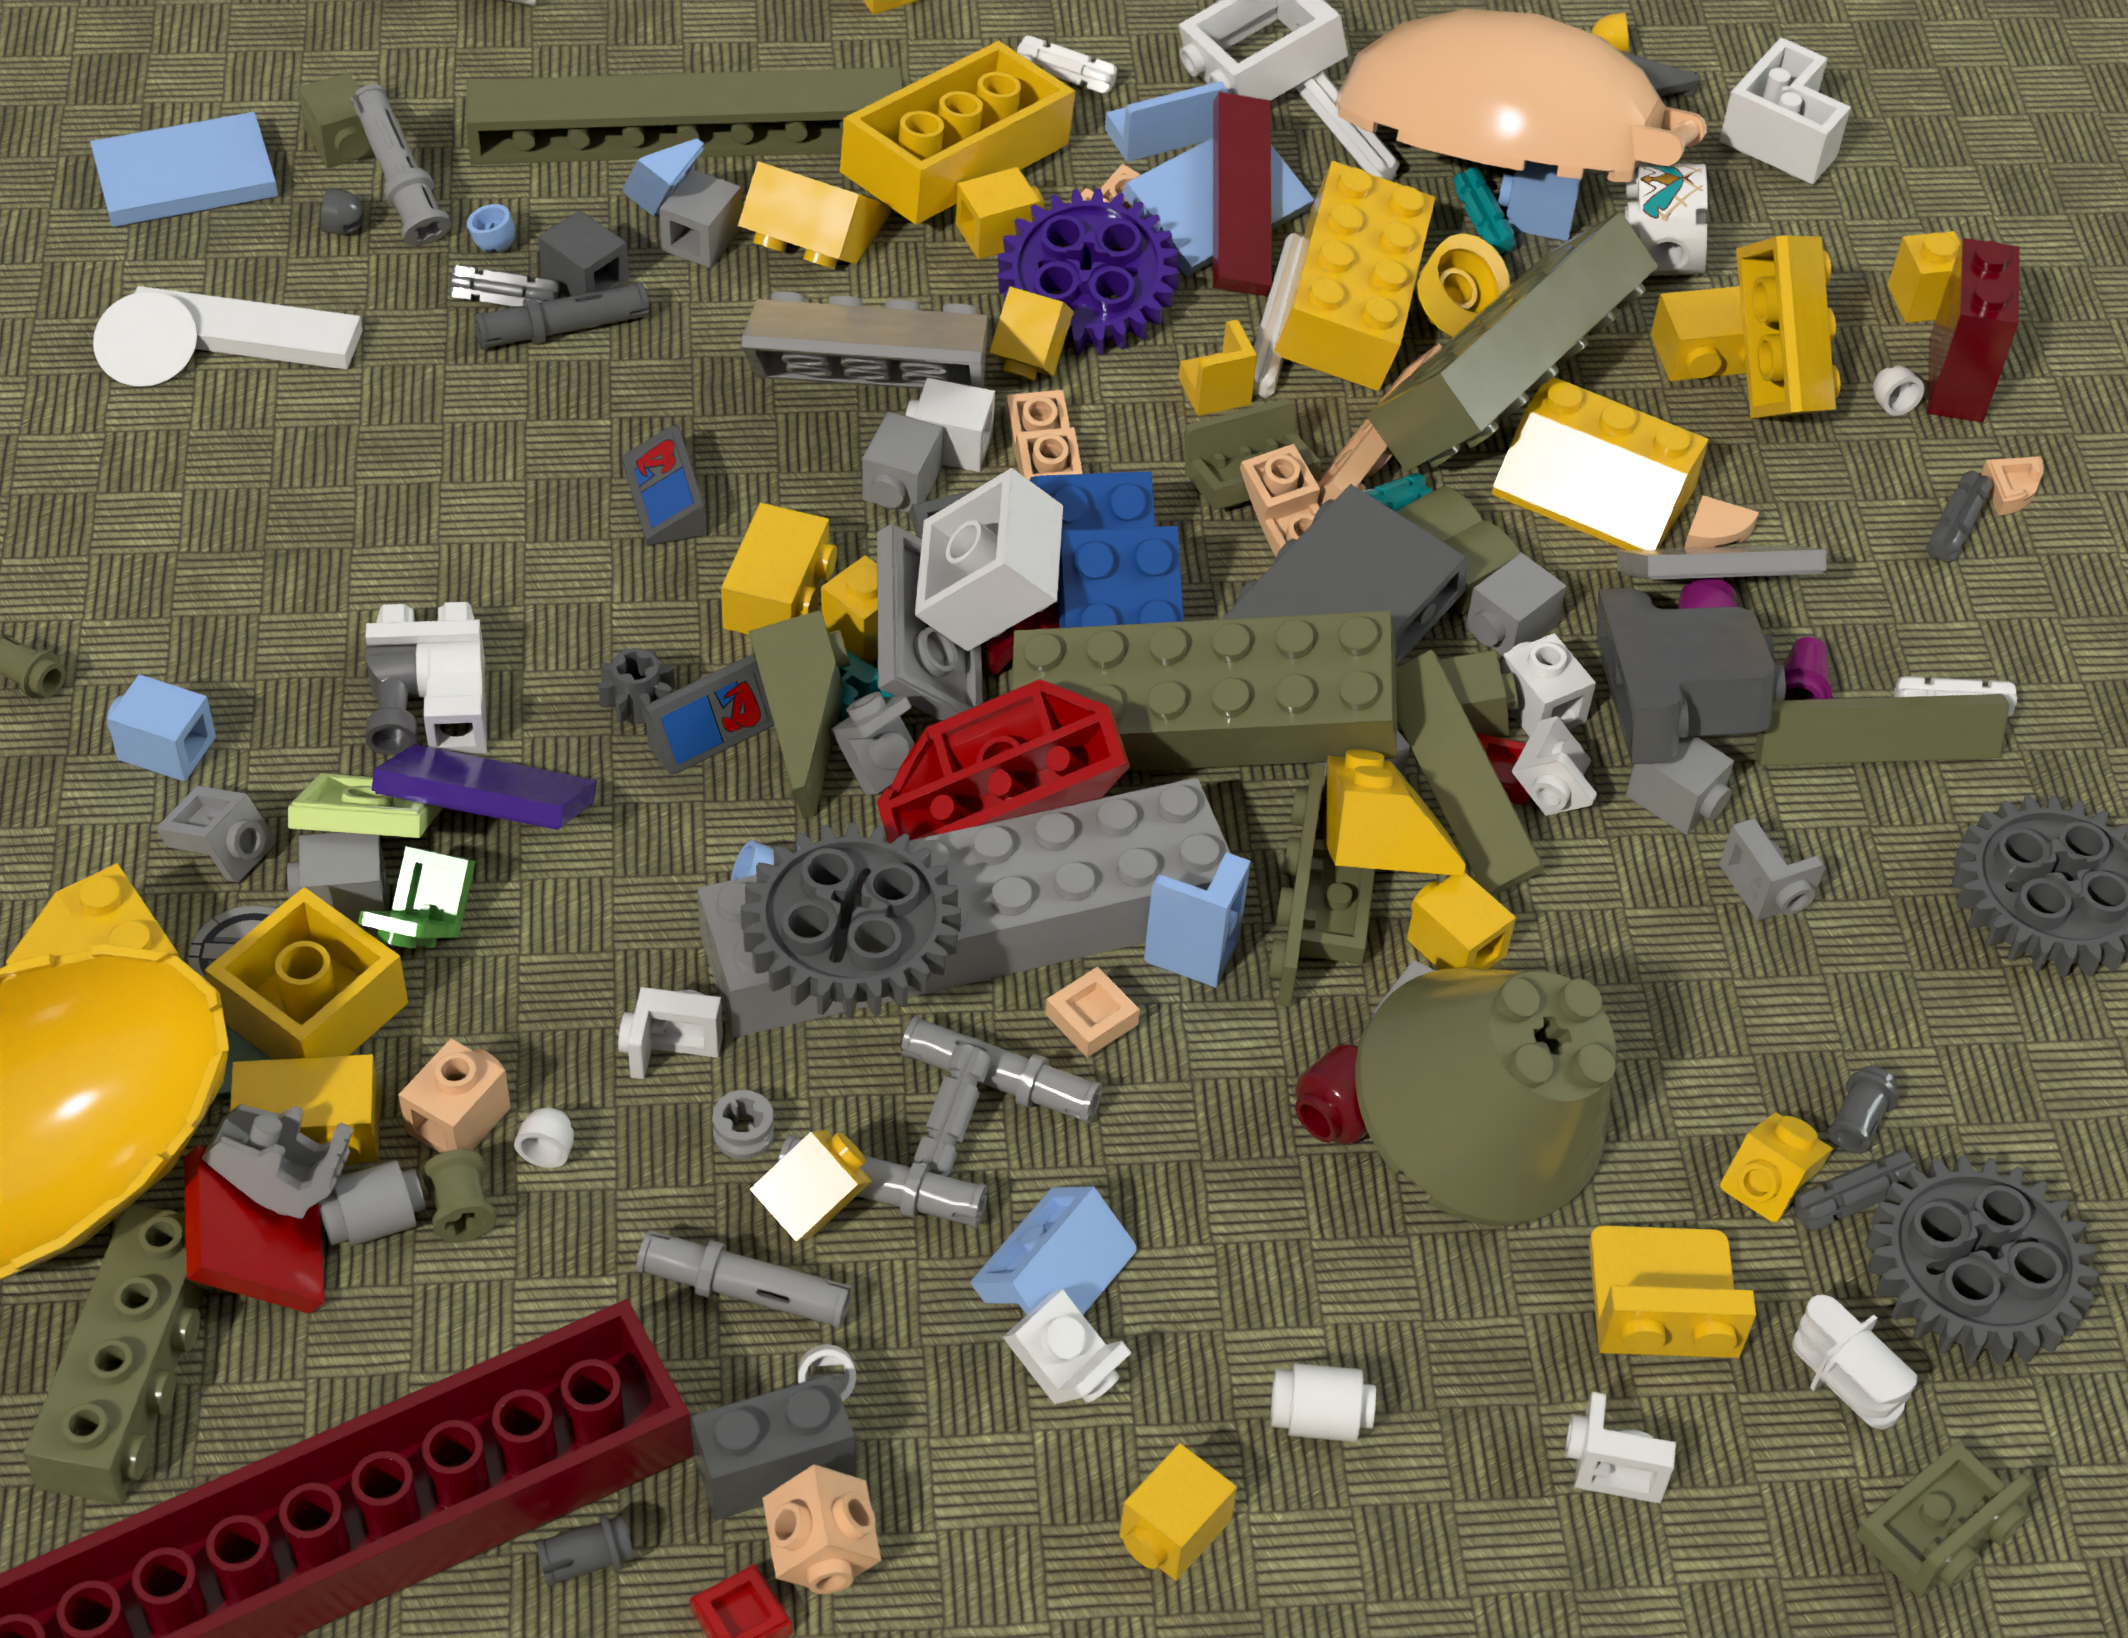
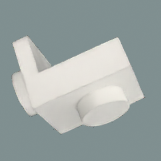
(670, 1022)

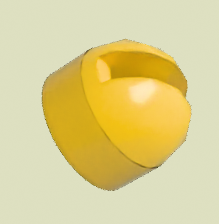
(1614, 30)

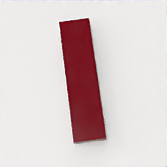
(1242, 194)

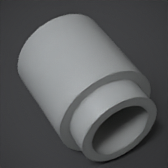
(372, 1204)

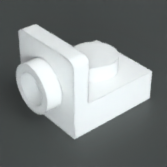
(1554, 769)
(1065, 1351)
(1617, 1462)

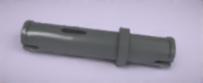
(561, 315)

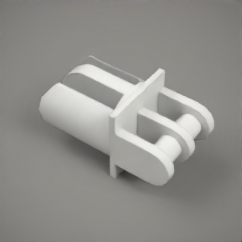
(1853, 1362)

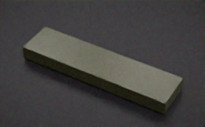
(1884, 729)
(1463, 777)

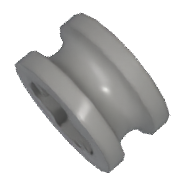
(743, 1144)

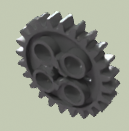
(2048, 884)
(811, 893)
(1981, 1260)

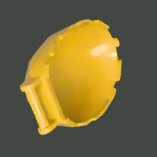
(98, 1088)

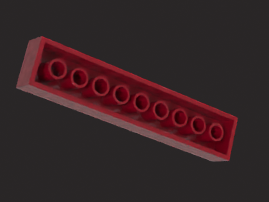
(372, 1498)

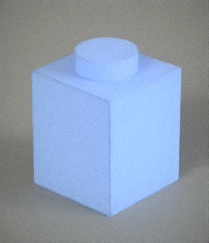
(1539, 200)
(161, 727)

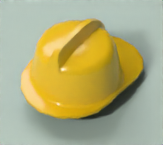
(1460, 281)

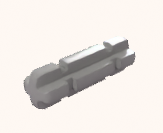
(953, 1108)

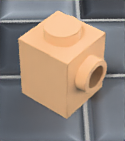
(455, 1098)

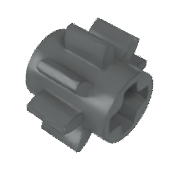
(633, 683)

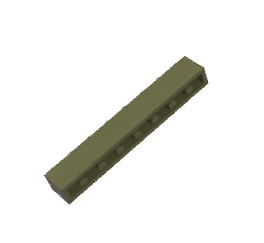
(651, 112)

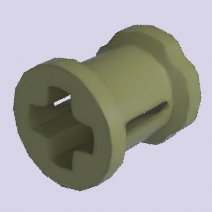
(458, 1195)

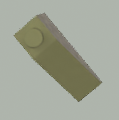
(804, 695)

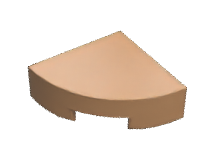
(2013, 482)
(1720, 524)

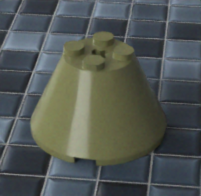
(1489, 1089)

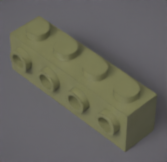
(119, 1362)

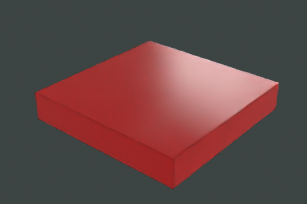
(247, 1246)

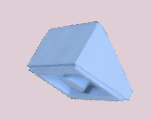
(660, 173)

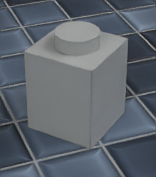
(700, 218)
(901, 462)
(1515, 605)
(1685, 787)
(342, 871)

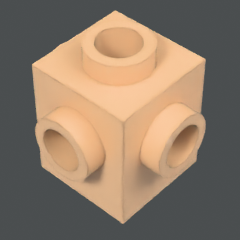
(821, 1530)

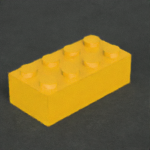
(955, 127)
(1355, 276)

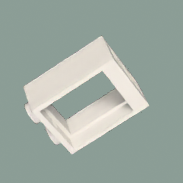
(1311, 47)

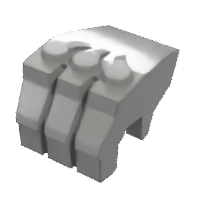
(276, 1162)

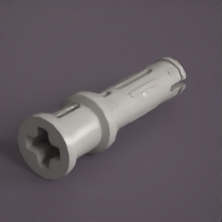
(407, 184)

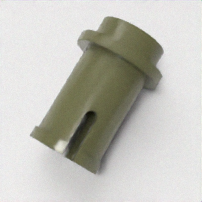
(36, 672)

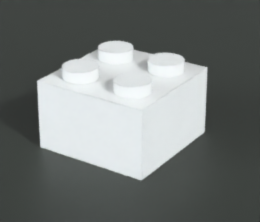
(989, 560)

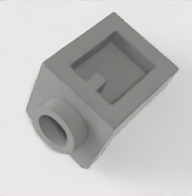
(875, 739)
(221, 826)
(1763, 877)

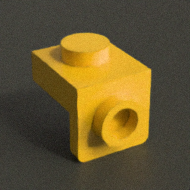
(1774, 1164)

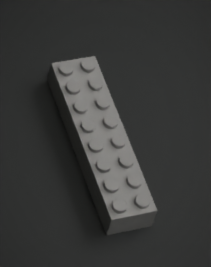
(1027, 894)

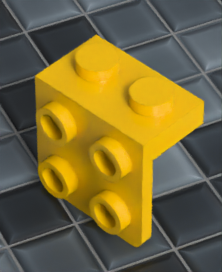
(1667, 1293)

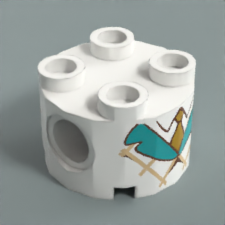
(1670, 215)

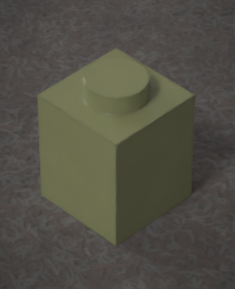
(333, 120)
(1483, 691)

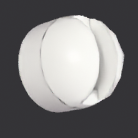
(1904, 386)
(545, 1138)
(825, 1356)

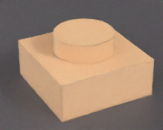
(1092, 1011)

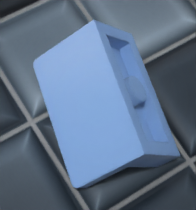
(1164, 122)
(1197, 928)
(1062, 1244)

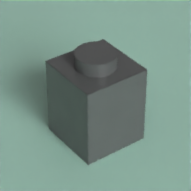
(583, 256)

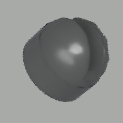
(341, 212)

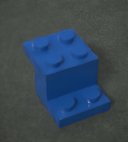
(1111, 553)

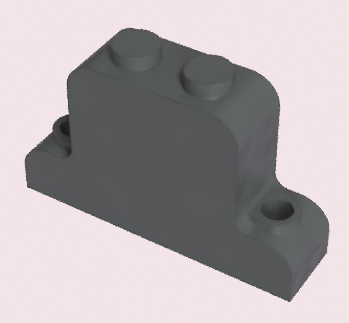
(1684, 672)

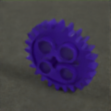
(1091, 269)

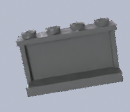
(1360, 561)

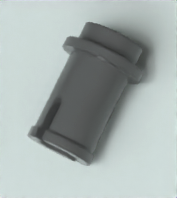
(1868, 1098)
(585, 1550)

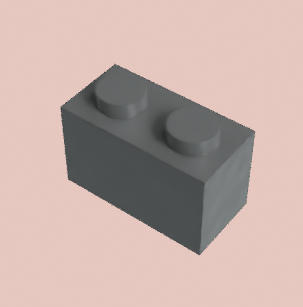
(768, 1440)

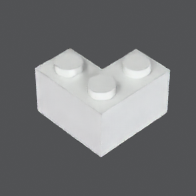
(1783, 116)

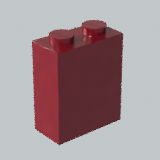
(1973, 330)

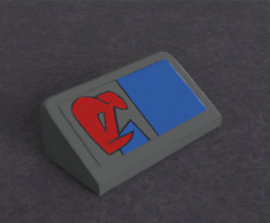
(664, 488)
(708, 716)

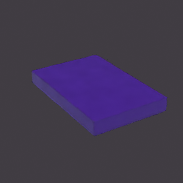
(484, 786)

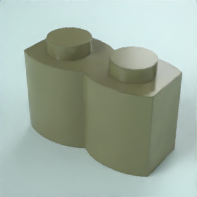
(1459, 525)

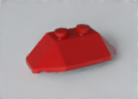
(1004, 762)

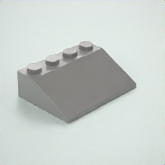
(865, 344)

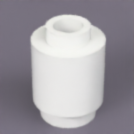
(1322, 1402)

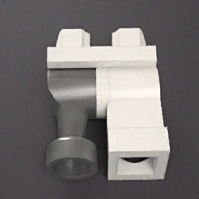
(429, 661)

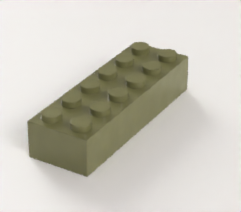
(1513, 345)
(1230, 686)

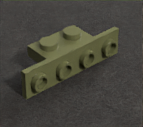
(1328, 903)

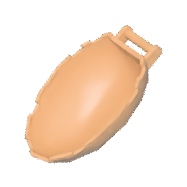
(1515, 92)

